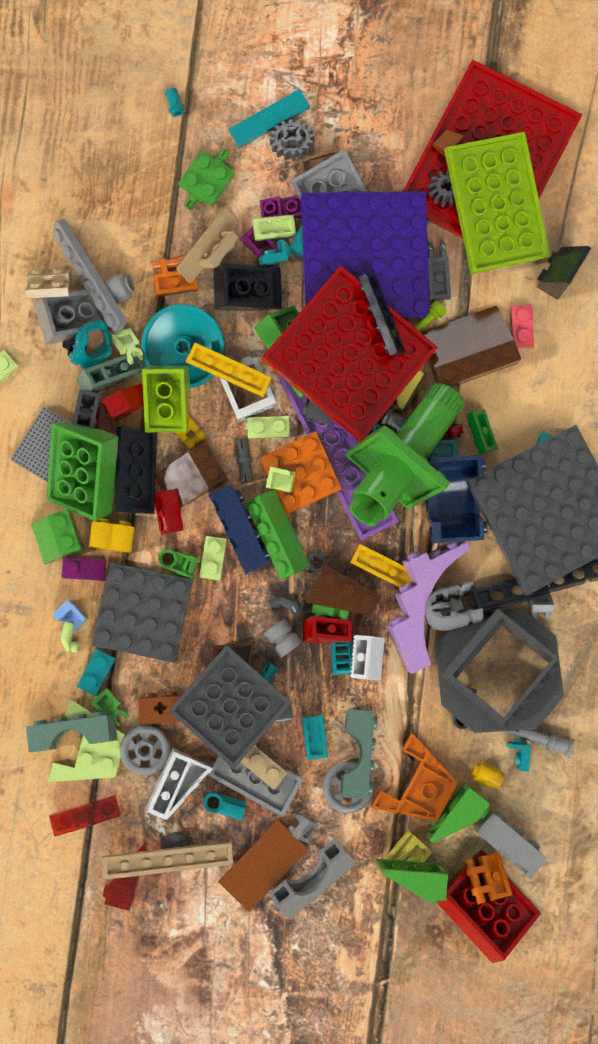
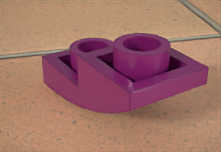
(280, 207)

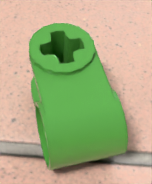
(180, 563)

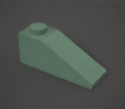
(108, 374)

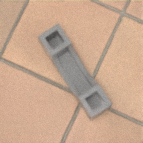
(295, 895)

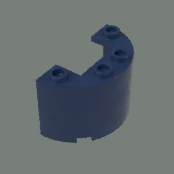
(455, 511)

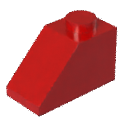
(125, 402)
(326, 630)

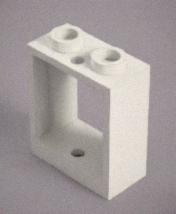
(255, 408)

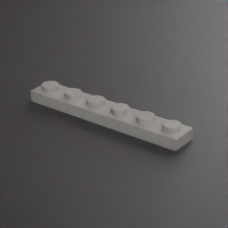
(86, 271)

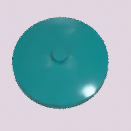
(172, 335)

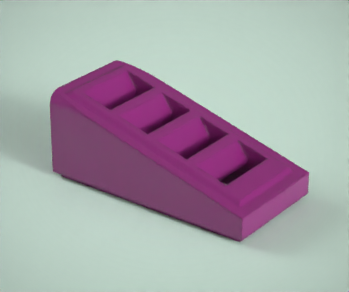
(251, 245)

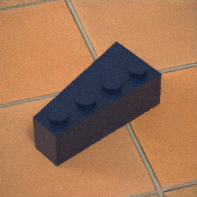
(239, 530)

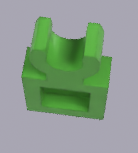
(323, 611)
(109, 702)

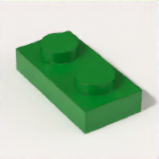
(481, 431)

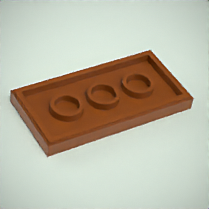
(263, 865)

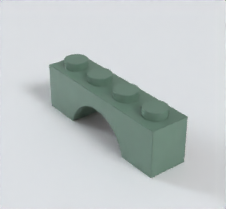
(360, 726)
(95, 729)

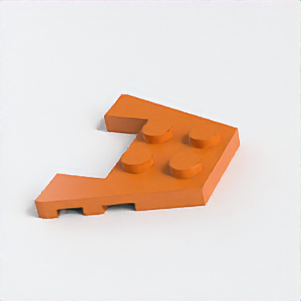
(427, 790)

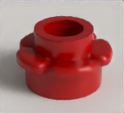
(455, 431)

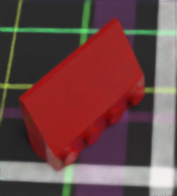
(490, 925)

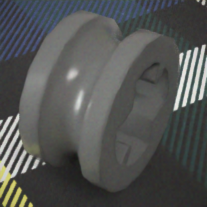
(320, 557)

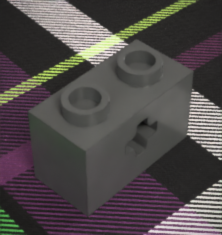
(86, 408)

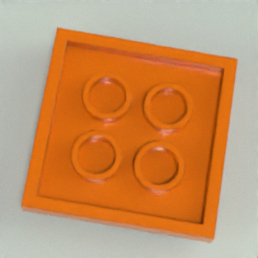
(313, 468)

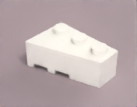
(178, 779)

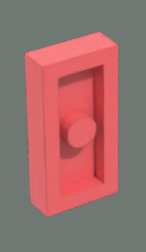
(522, 325)

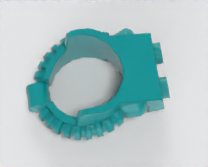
(90, 359)

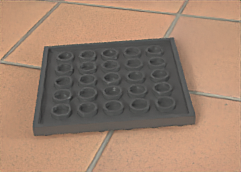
(543, 508)

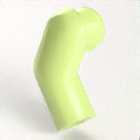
(66, 638)

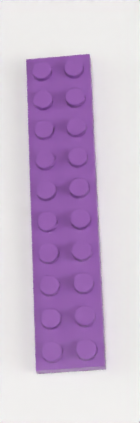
(337, 442)

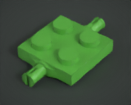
(206, 179)

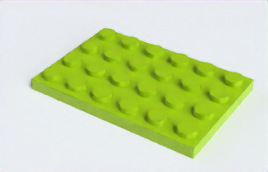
(497, 202)

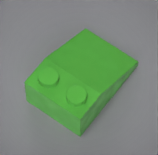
(461, 812)
(422, 878)

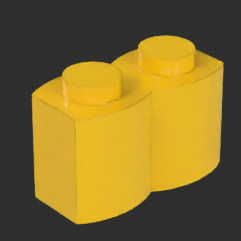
(112, 536)

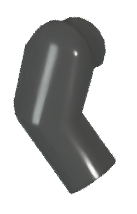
(287, 602)
(173, 840)

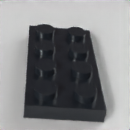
(135, 471)

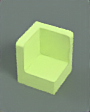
(280, 479)

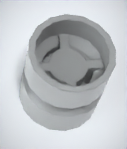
(282, 638)

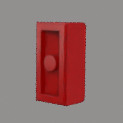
(168, 512)

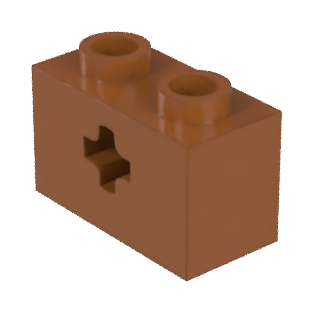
(148, 712)

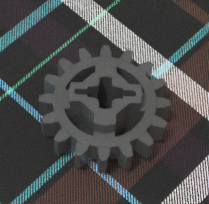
(292, 140)

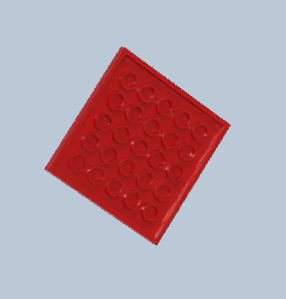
(341, 359)

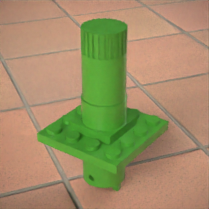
(399, 461)

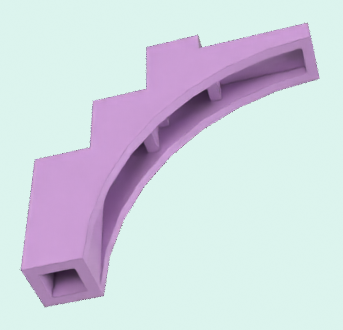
(408, 631)

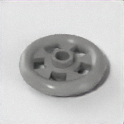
(135, 764)
(335, 801)

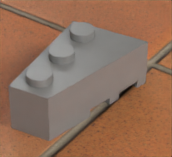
(511, 843)

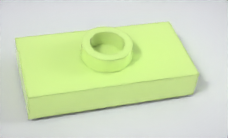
(274, 227)

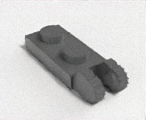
(438, 274)

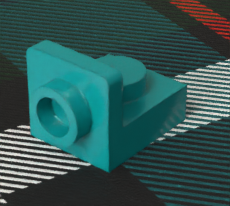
(271, 257)
(522, 757)

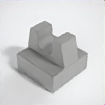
(542, 604)
(305, 828)

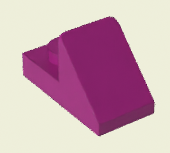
(84, 569)

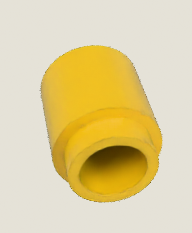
(488, 774)

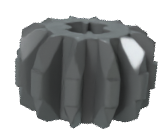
(439, 193)

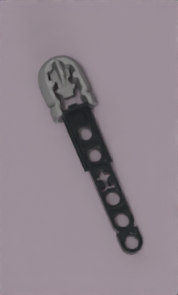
(482, 601)

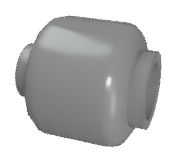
(120, 287)

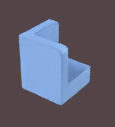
(70, 613)

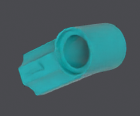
(227, 805)

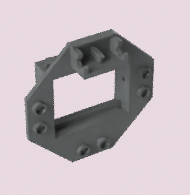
(461, 646)

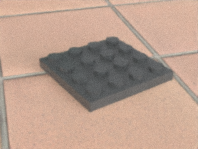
(142, 612)
(229, 706)

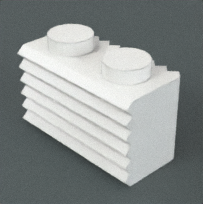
(367, 657)

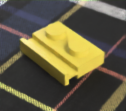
(409, 849)

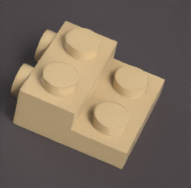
(48, 282)

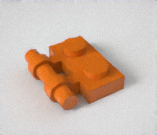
(171, 282)
(494, 877)

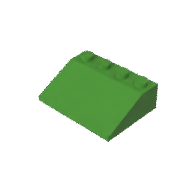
(82, 469)

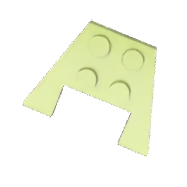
(93, 760)

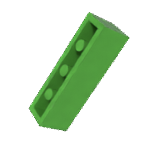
(277, 534)

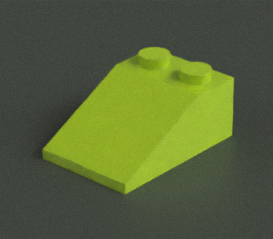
(166, 398)

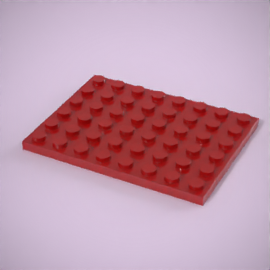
(492, 107)

